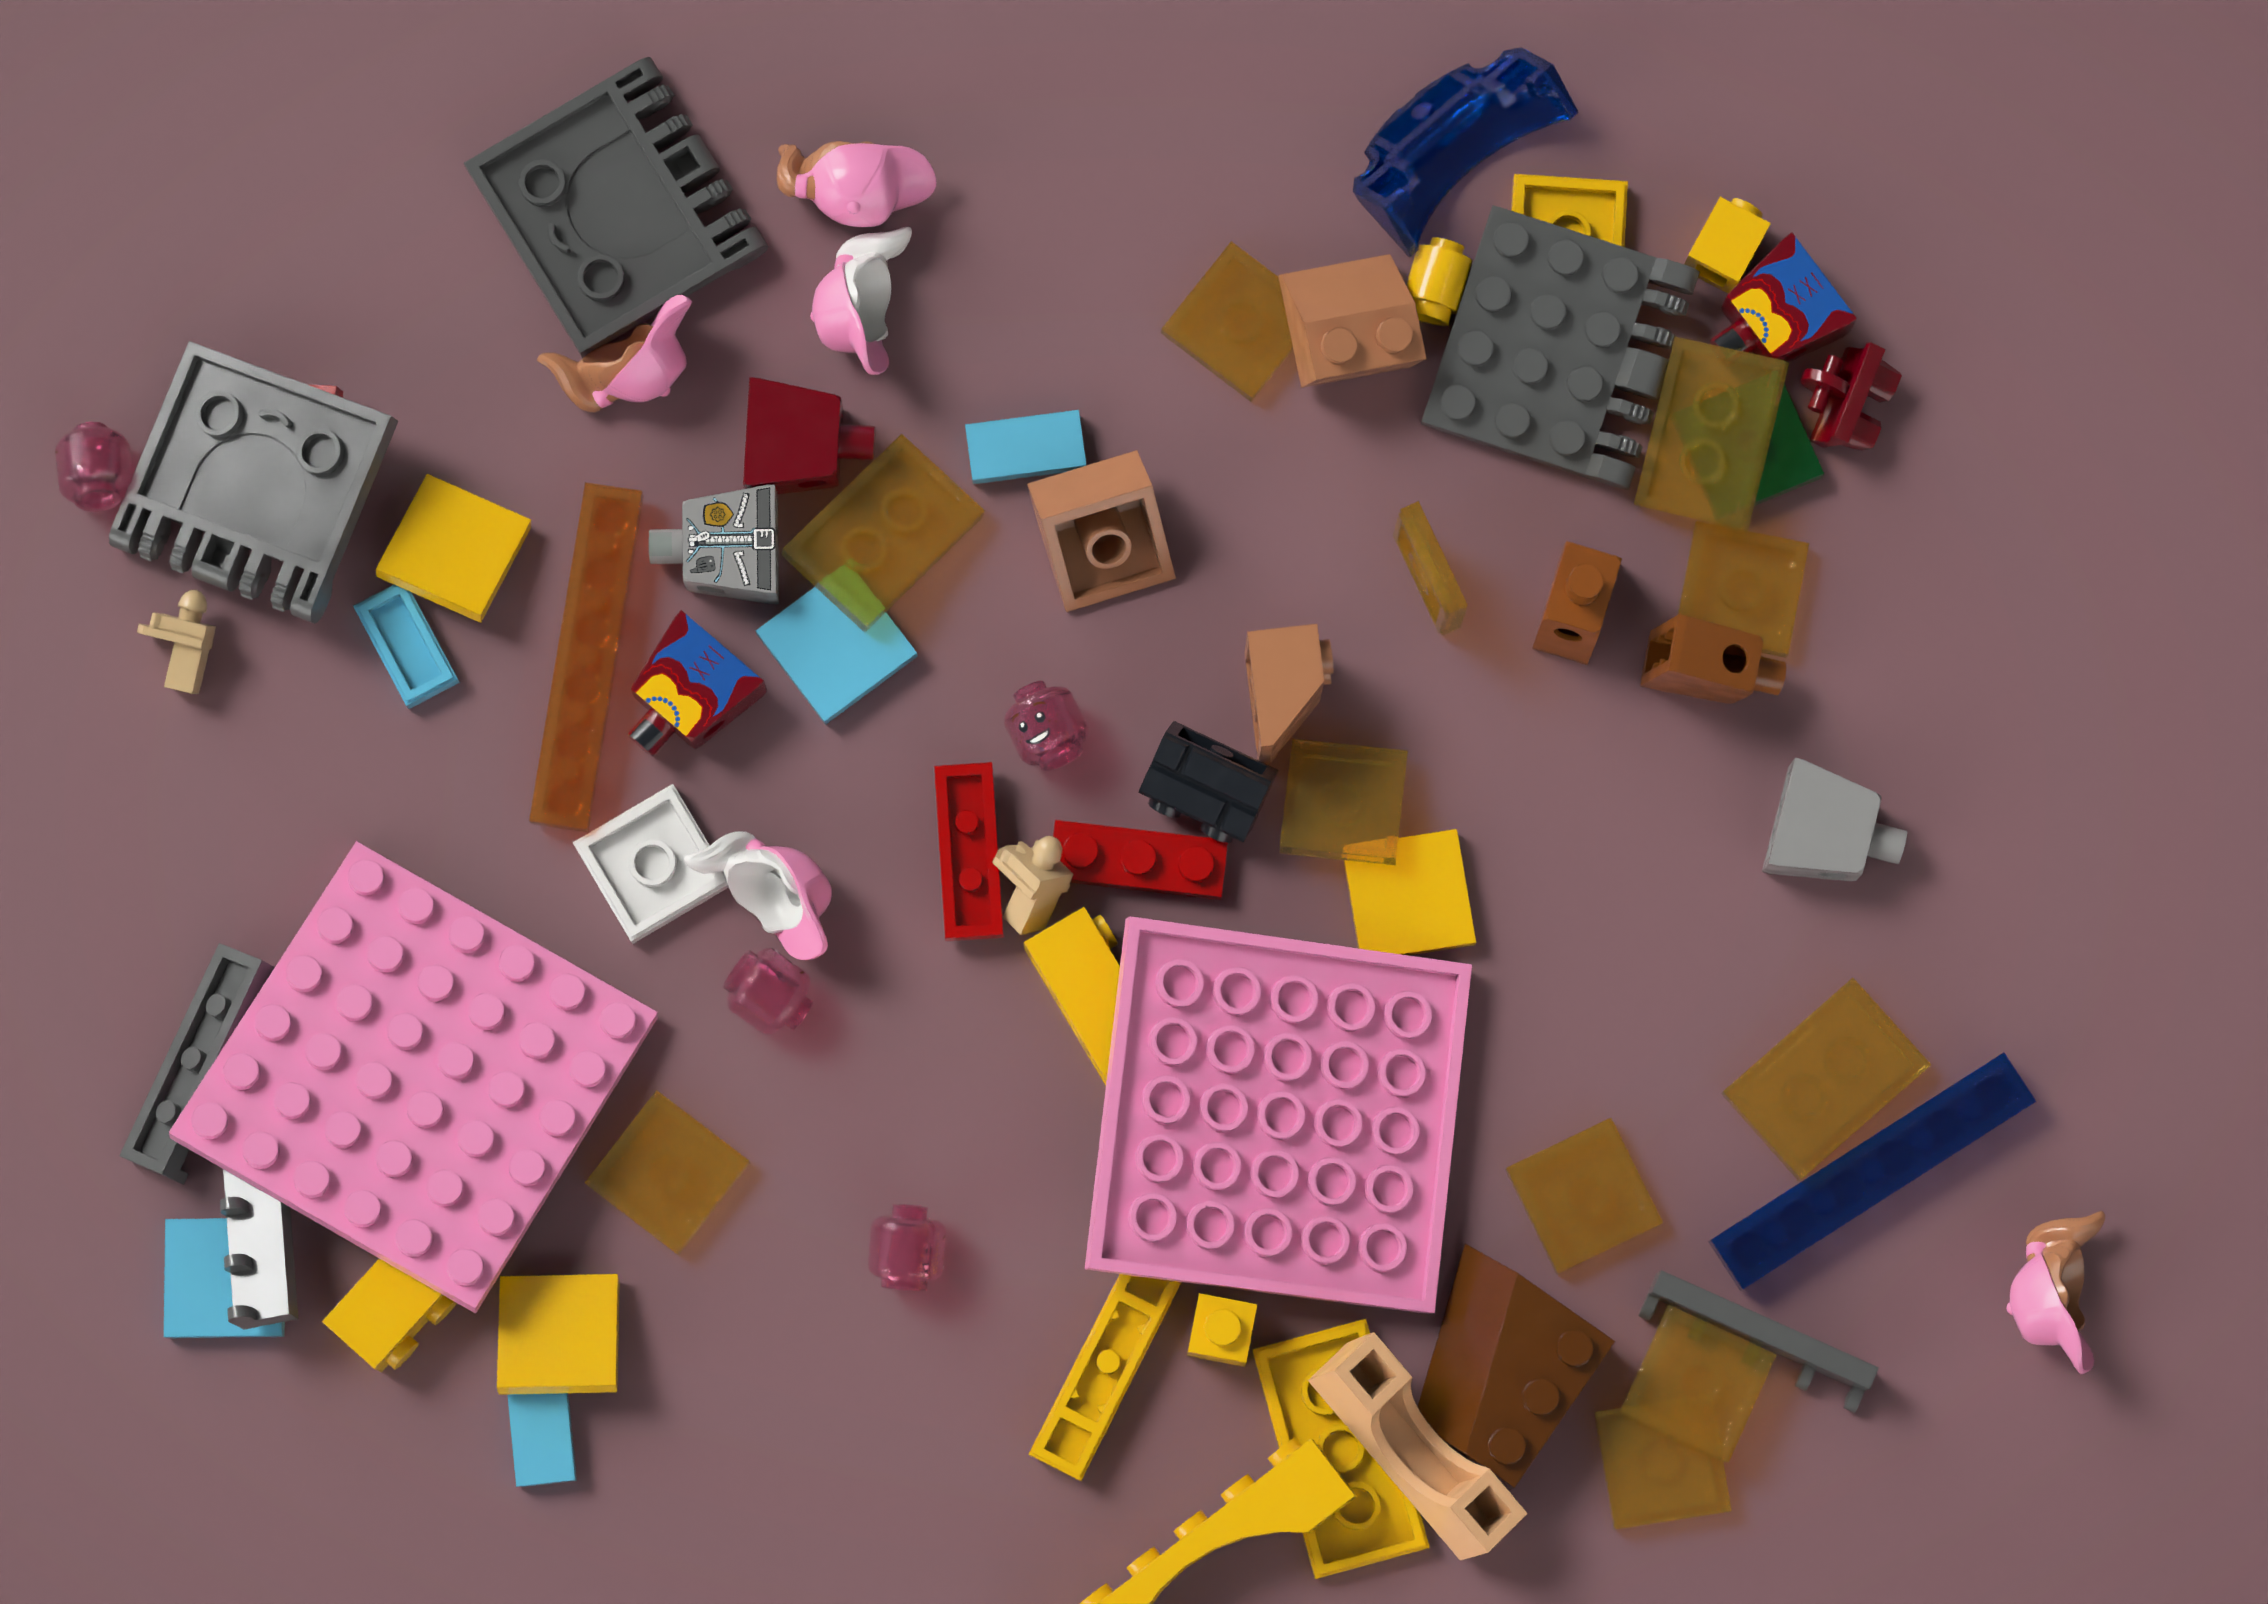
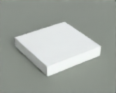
(643, 867)

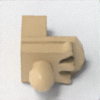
(190, 639)
(1038, 882)

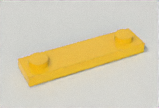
(1103, 1373)

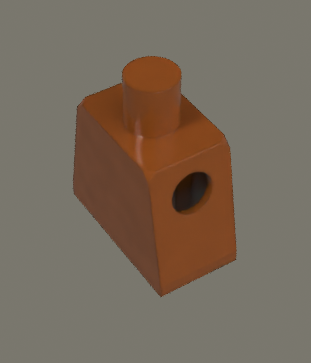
(1577, 602)
(1709, 661)

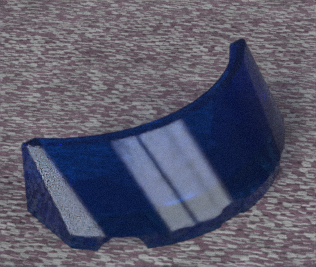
(1450, 132)

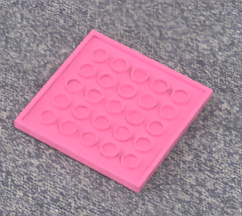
(414, 1076)
(1278, 1116)

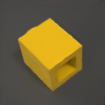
(1728, 243)
(1222, 1330)

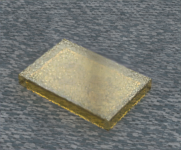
(1711, 433)
(883, 533)
(1825, 1079)

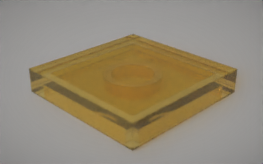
(1234, 322)
(1429, 569)
(1744, 582)
(1343, 802)
(667, 1172)
(1583, 1196)
(1697, 1384)
(1656, 1476)

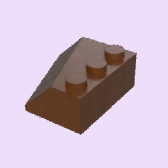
(1505, 1367)

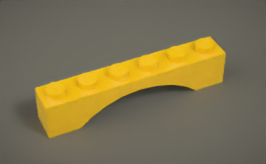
(1290, 1497)

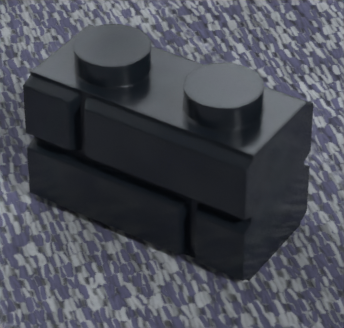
(1207, 783)

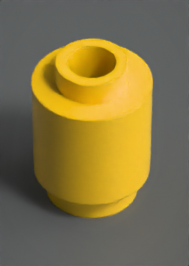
(1438, 280)

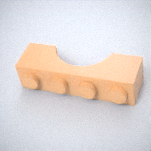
(1377, 1405)

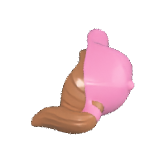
(856, 180)
(628, 369)
(2050, 1286)

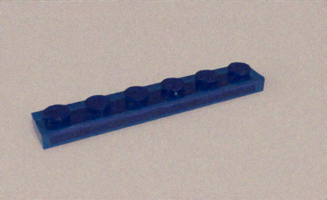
(1872, 1171)

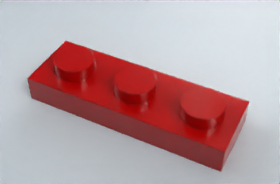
(967, 851)
(1142, 859)

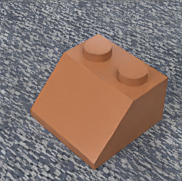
(1351, 320)
(1102, 530)
(1284, 682)

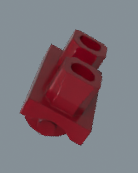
(1841, 394)

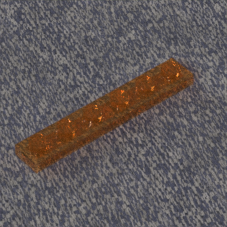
(586, 657)

